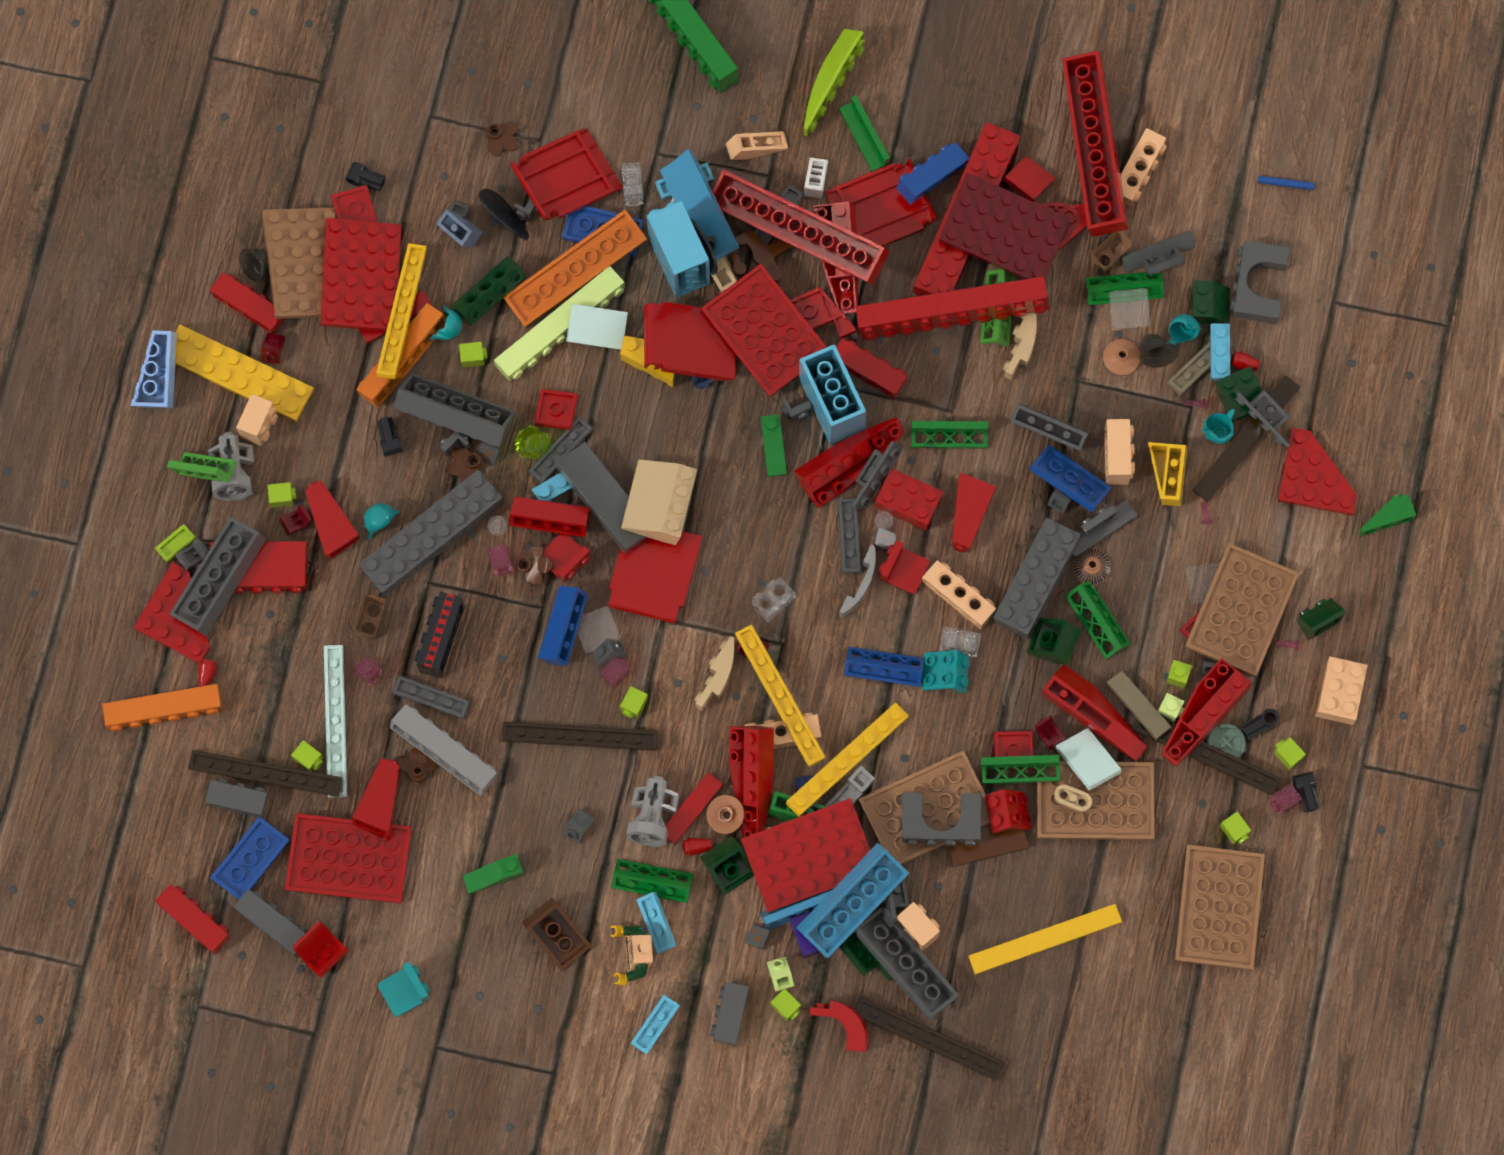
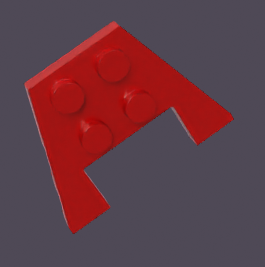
(821, 310)

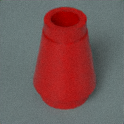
(1242, 360)
(206, 672)
(695, 846)

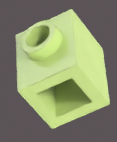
(1171, 708)
(780, 974)

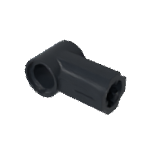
(361, 175)
(389, 440)
(1258, 724)
(1305, 786)

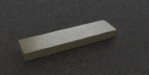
(1192, 370)
(1139, 705)

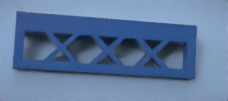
(883, 668)

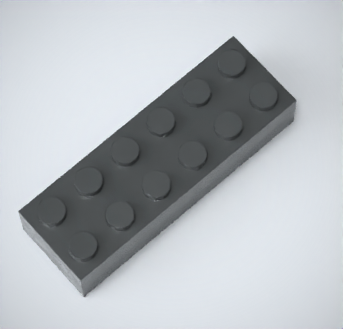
(454, 409)
(1037, 578)

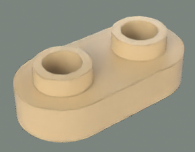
(1073, 797)

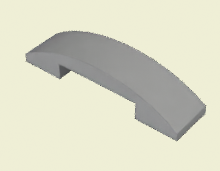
(851, 603)
(854, 787)

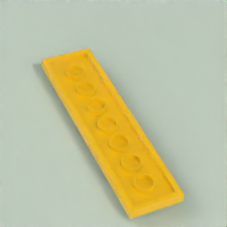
(240, 373)

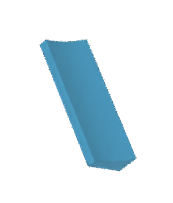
(691, 187)
(852, 900)
(782, 915)

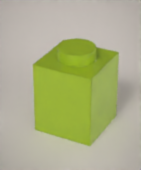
(472, 354)
(281, 495)
(1178, 674)
(633, 703)
(1289, 753)
(307, 756)
(1235, 828)
(786, 1005)

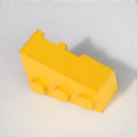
(633, 354)
(1169, 470)

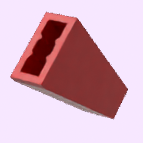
(971, 506)
(331, 523)
(378, 802)

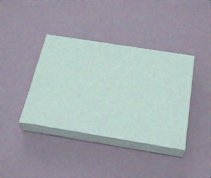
(596, 326)
(1088, 759)

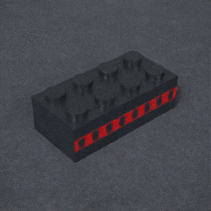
(440, 634)

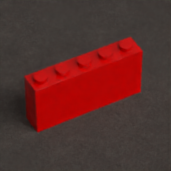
(277, 569)

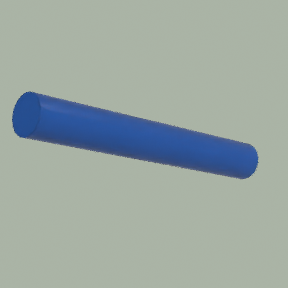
(1286, 182)

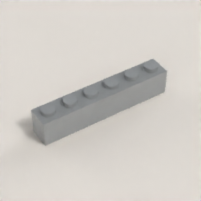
(443, 749)

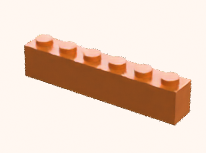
(417, 341)
(162, 707)

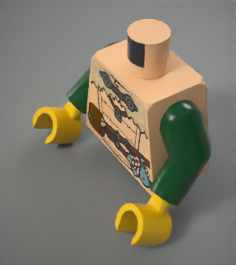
(638, 952)

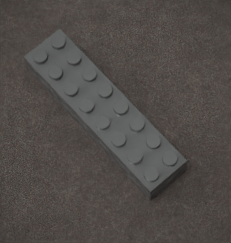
(431, 533)

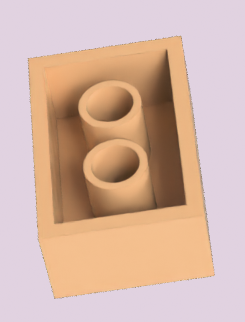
(1118, 451)
(1341, 690)

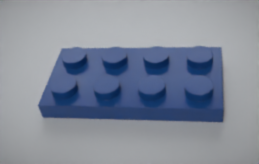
(587, 220)
(1070, 478)
(250, 858)

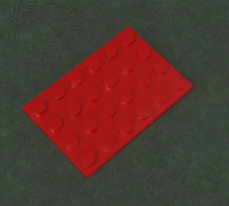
(359, 273)
(763, 329)
(806, 854)
(347, 861)

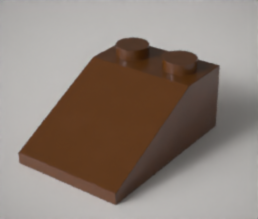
(556, 934)

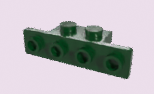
(861, 956)

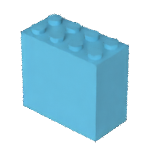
(678, 249)
(832, 394)

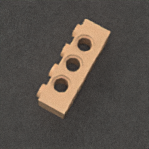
(1149, 141)
(978, 617)
(787, 740)

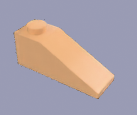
(755, 144)

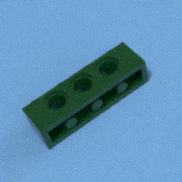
(489, 291)

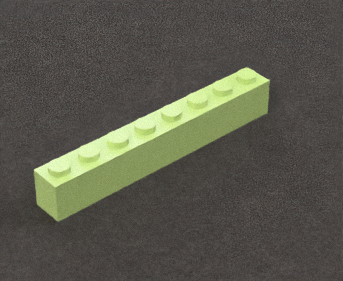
(555, 326)

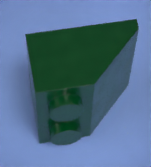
(1210, 302)
(1246, 383)
(1320, 618)
(1054, 640)
(727, 865)

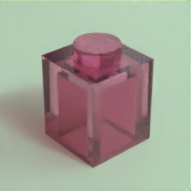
(500, 560)
(368, 671)
(615, 671)
(1285, 799)

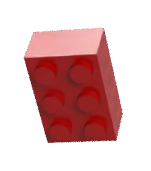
(908, 499)

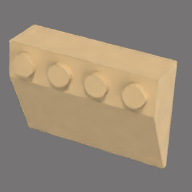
(659, 500)

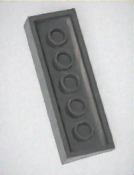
(599, 493)
(218, 576)
(906, 964)

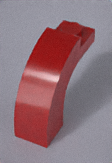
(851, 1019)

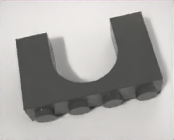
(1246, 303)
(917, 831)

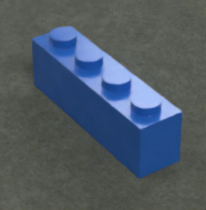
(932, 173)
(563, 625)

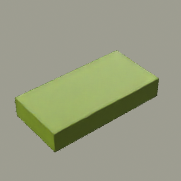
(175, 542)

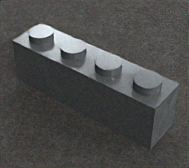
(1049, 426)
(270, 921)

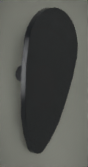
(502, 212)
(709, 245)

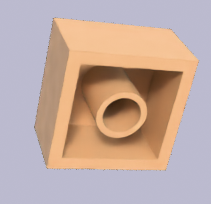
(257, 420)
(918, 926)

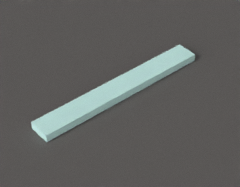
(335, 714)

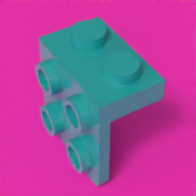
(946, 671)
(404, 990)

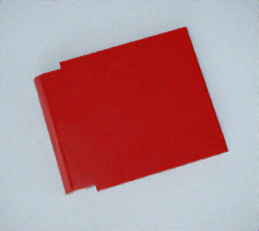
(566, 175)
(880, 208)
(685, 342)
(654, 577)

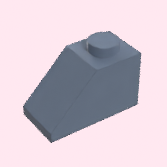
(459, 228)

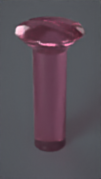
(1194, 403)
(1206, 521)
(1288, 644)

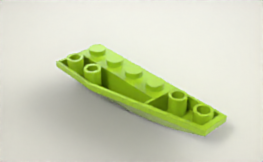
(832, 74)

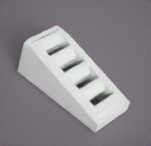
(815, 189)

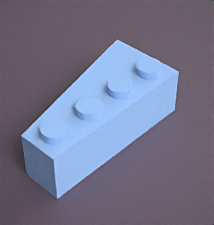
(157, 375)

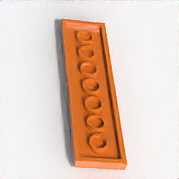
(575, 268)

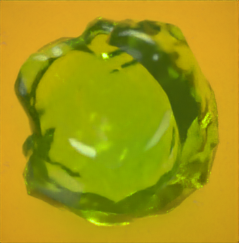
(532, 442)

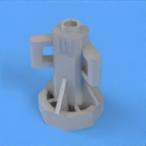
(239, 483)
(648, 826)

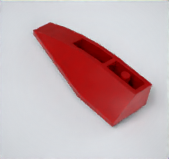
(842, 284)
(841, 464)
(1206, 708)
(1092, 709)
(752, 773)

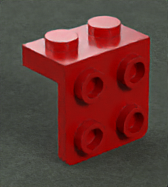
(566, 556)
(903, 568)
(1008, 810)
(319, 949)

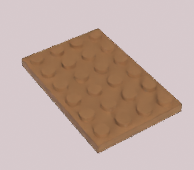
(296, 259)
(1242, 609)
(941, 804)
(1119, 807)
(1219, 907)

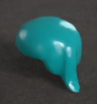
(452, 326)
(1183, 329)
(1219, 427)
(378, 517)

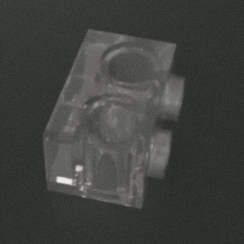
(632, 184)
(777, 603)
(960, 640)

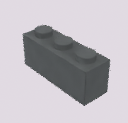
(237, 798)
(729, 1014)

